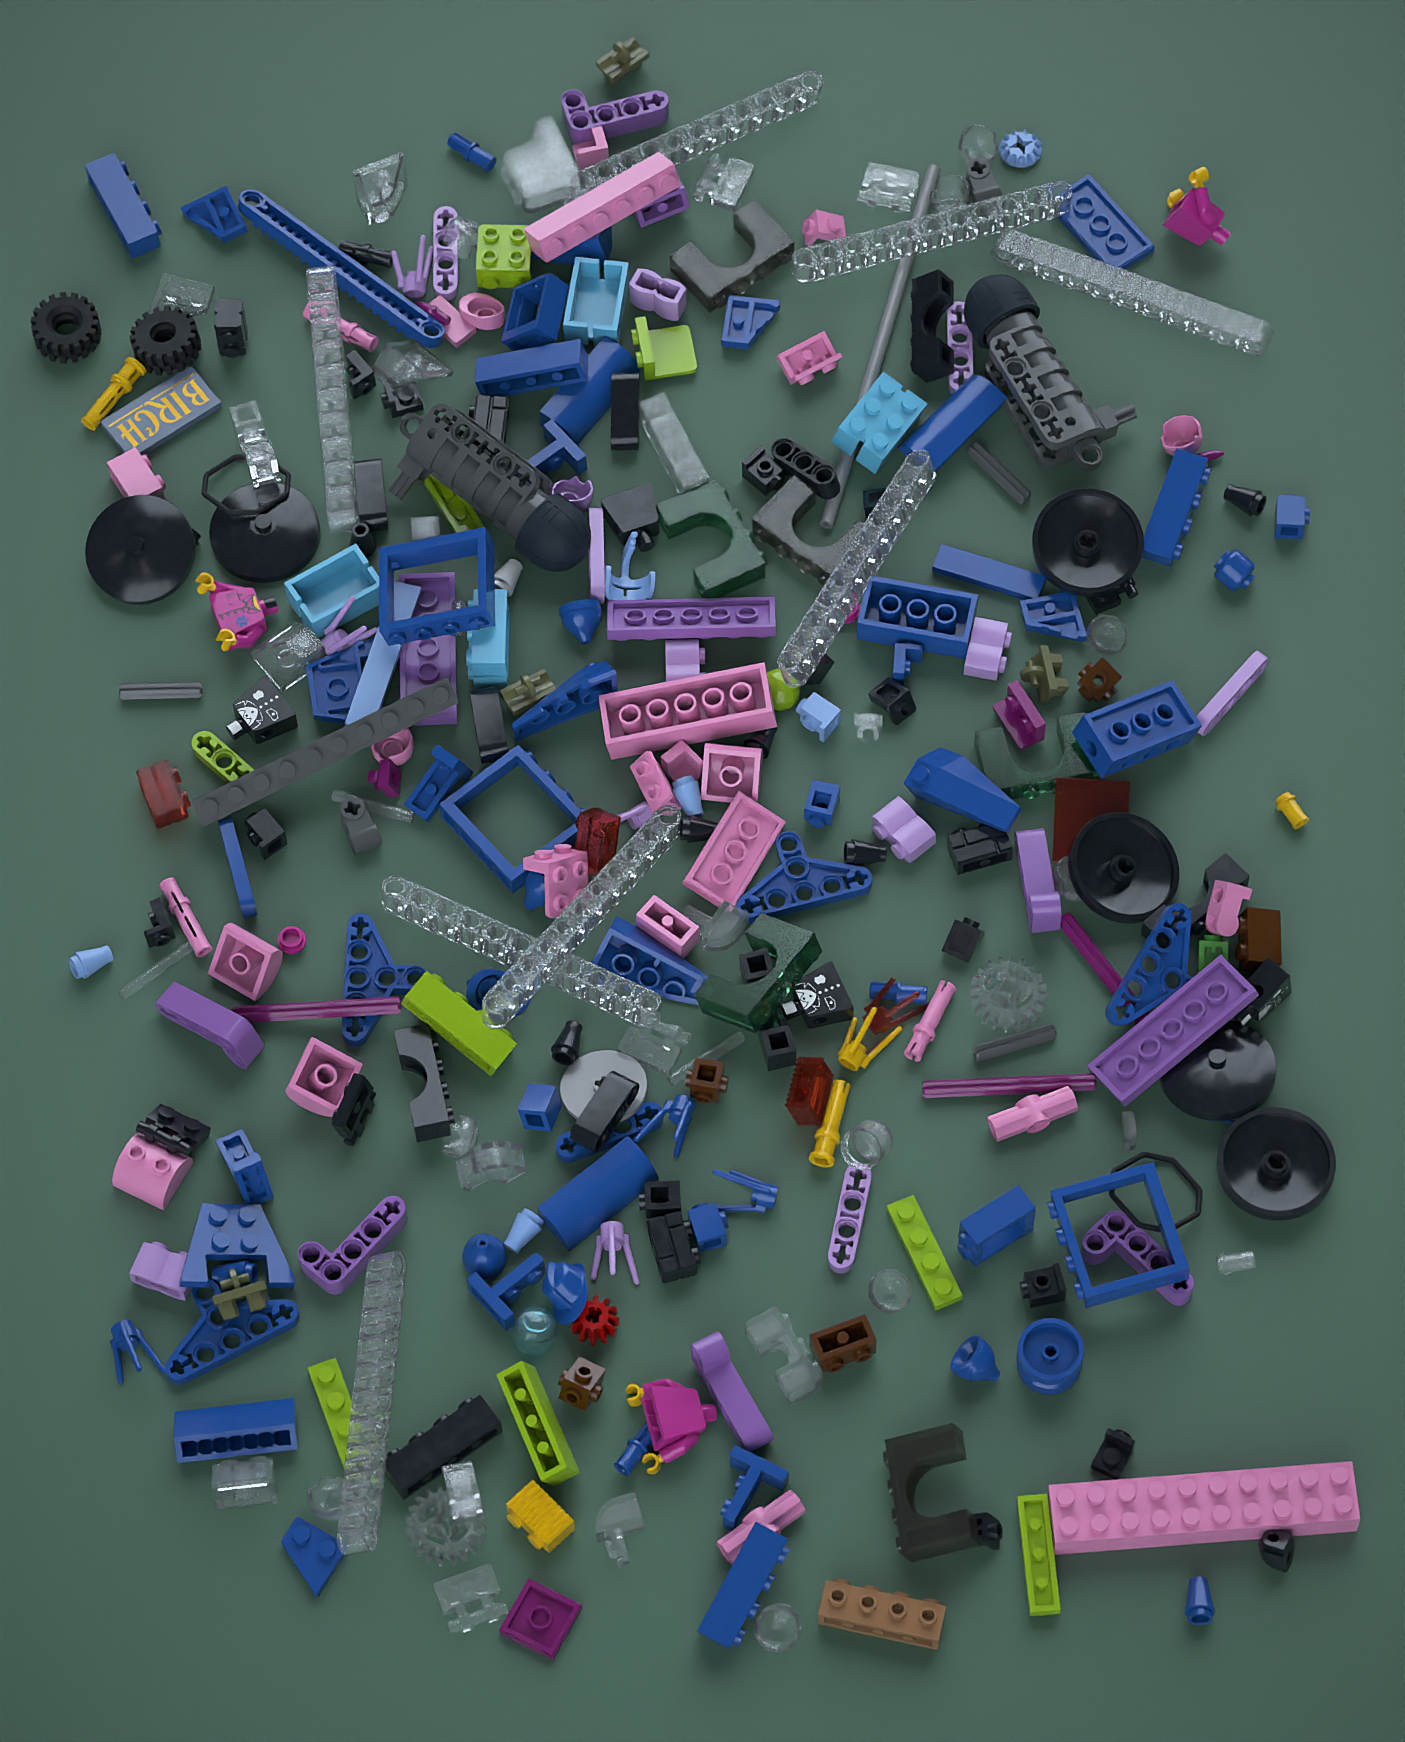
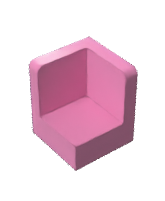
(591, 151)
(681, 762)

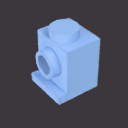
(819, 715)

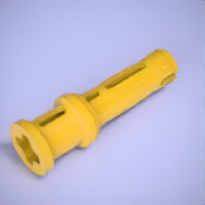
(120, 384)
(828, 1136)

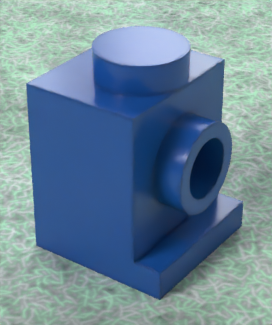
(821, 803)

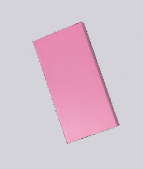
(734, 851)

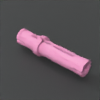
(353, 333)
(171, 890)
(925, 1030)

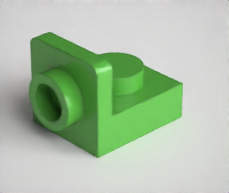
(1210, 949)

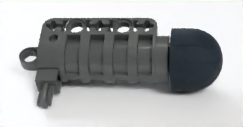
(1005, 322)
(545, 527)

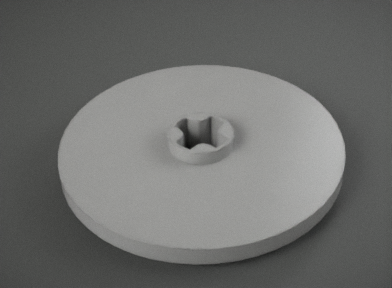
(589, 1071)

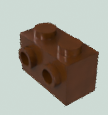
(1258, 938)
(843, 1344)

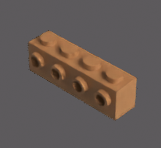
(882, 1614)

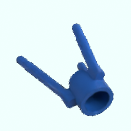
(680, 1113)
(763, 1193)
(127, 1338)

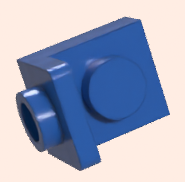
(904, 655)

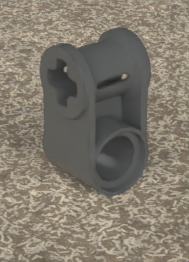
(981, 180)
(360, 828)

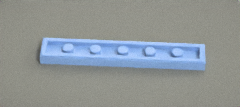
(382, 658)

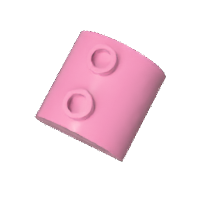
(729, 771)
(245, 962)
(321, 1078)
(150, 1171)

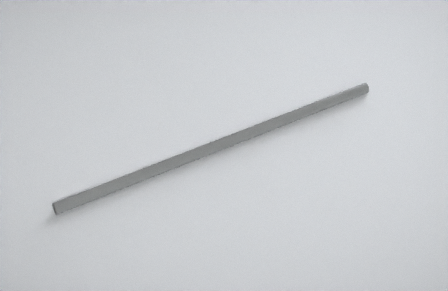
(882, 340)

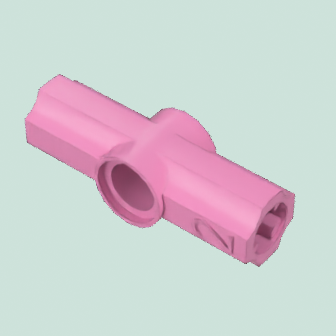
(1032, 1113)
(774, 1516)

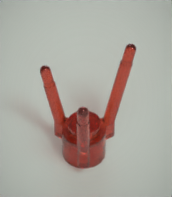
(881, 1020)

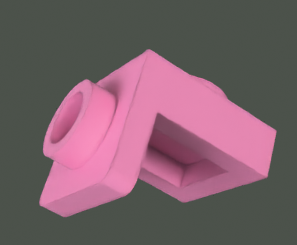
(823, 226)

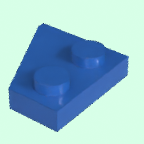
(746, 320)
(1054, 616)

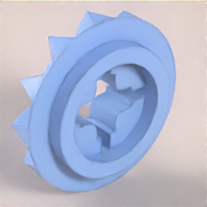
(1013, 155)

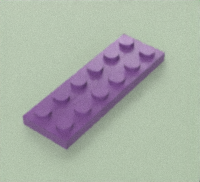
(691, 618)
(432, 659)
(1172, 1030)

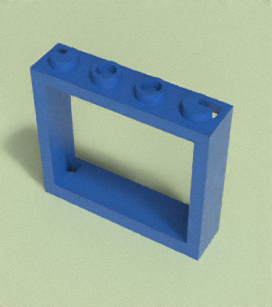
(428, 552)
(511, 877)
(1136, 1284)

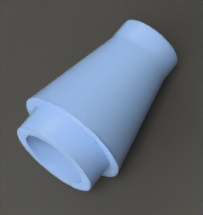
(688, 795)
(89, 961)
(523, 1230)

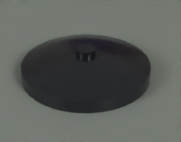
(1087, 542)
(265, 544)
(140, 549)
(1123, 867)
(1223, 1075)
(1276, 1163)

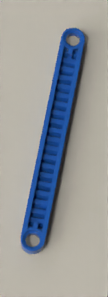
(349, 273)

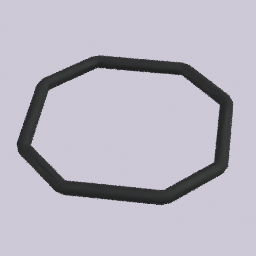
(243, 512)
(1185, 1174)

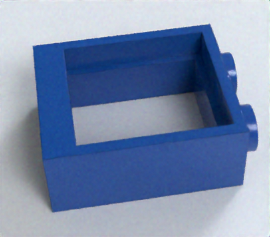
(520, 328)
(996, 1226)

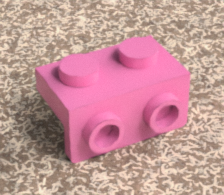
(808, 358)
(653, 782)

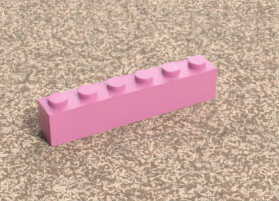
(602, 207)

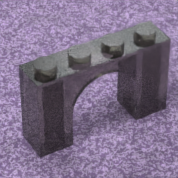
(713, 283)
(776, 524)
(908, 1461)

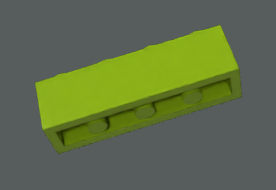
(458, 1022)
(538, 1423)

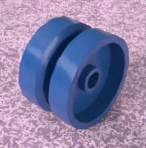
(1050, 1356)

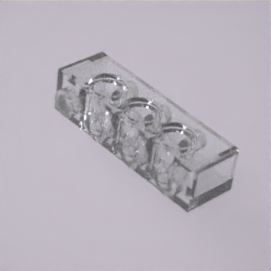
(671, 443)

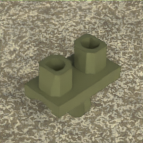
(621, 60)
(1041, 675)
(527, 691)
(253, 1293)

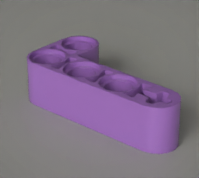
(648, 109)
(1040, 898)
(212, 1022)
(356, 1242)
(1140, 1261)
(730, 1394)

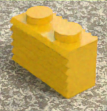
(539, 1517)

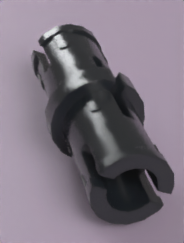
(382, 257)

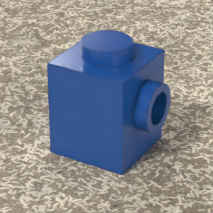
(1290, 516)
(540, 1107)
(708, 1226)

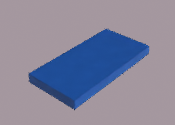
(1104, 226)

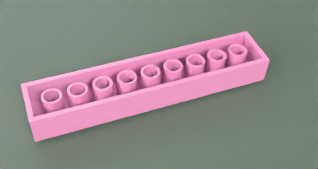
(1203, 1507)

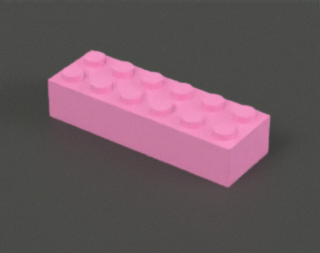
(687, 710)

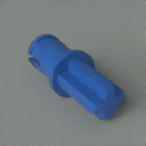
(471, 152)
(899, 992)
(634, 1452)

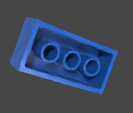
(918, 614)

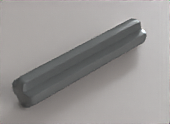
(999, 473)
(160, 690)
(1014, 1042)

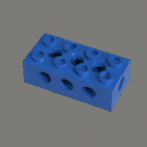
(1136, 729)

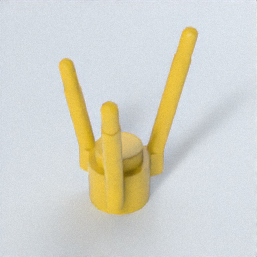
(853, 1054)

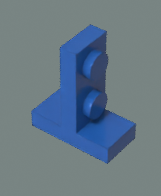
(559, 450)
(437, 783)
(245, 1167)
(507, 1289)
(756, 1471)

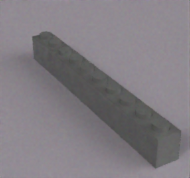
(324, 751)

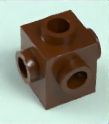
(1103, 671)
(706, 1080)
(581, 1383)

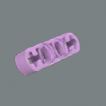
(443, 253)
(960, 349)
(596, 555)
(1231, 692)
(850, 1218)

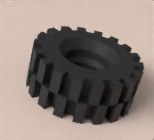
(60, 312)
(170, 354)

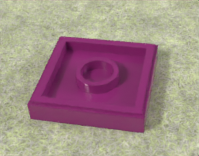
(540, 1619)

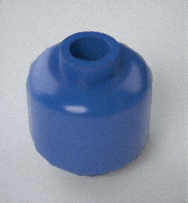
(1234, 570)

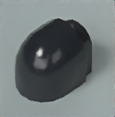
(1277, 1549)

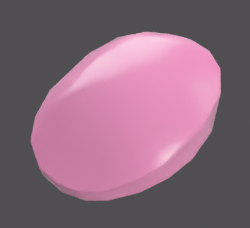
(482, 311)

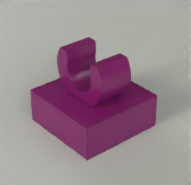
(386, 778)

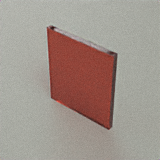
(1081, 801)

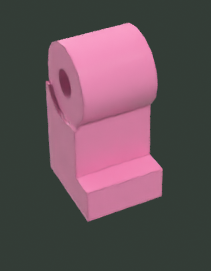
(1225, 907)

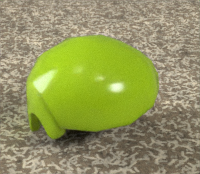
(783, 695)

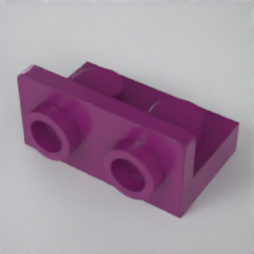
(1020, 717)

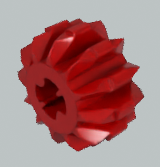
(599, 1330)

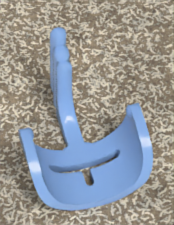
(644, 586)

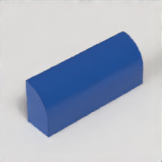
(582, 404)
(956, 420)
(597, 1193)
(235, 1430)

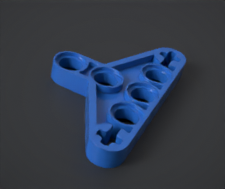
(814, 878)
(1168, 960)
(372, 967)
(212, 1336)

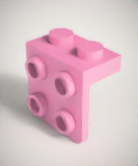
(564, 875)

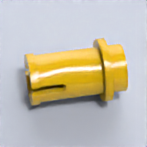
(1292, 811)

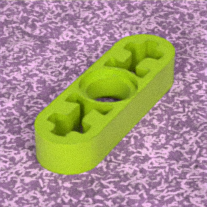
(220, 750)

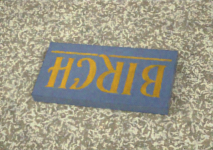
(161, 413)

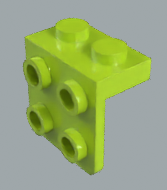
(502, 256)
(663, 351)

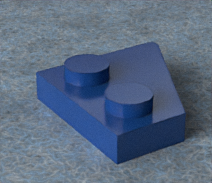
(217, 215)
(313, 1552)

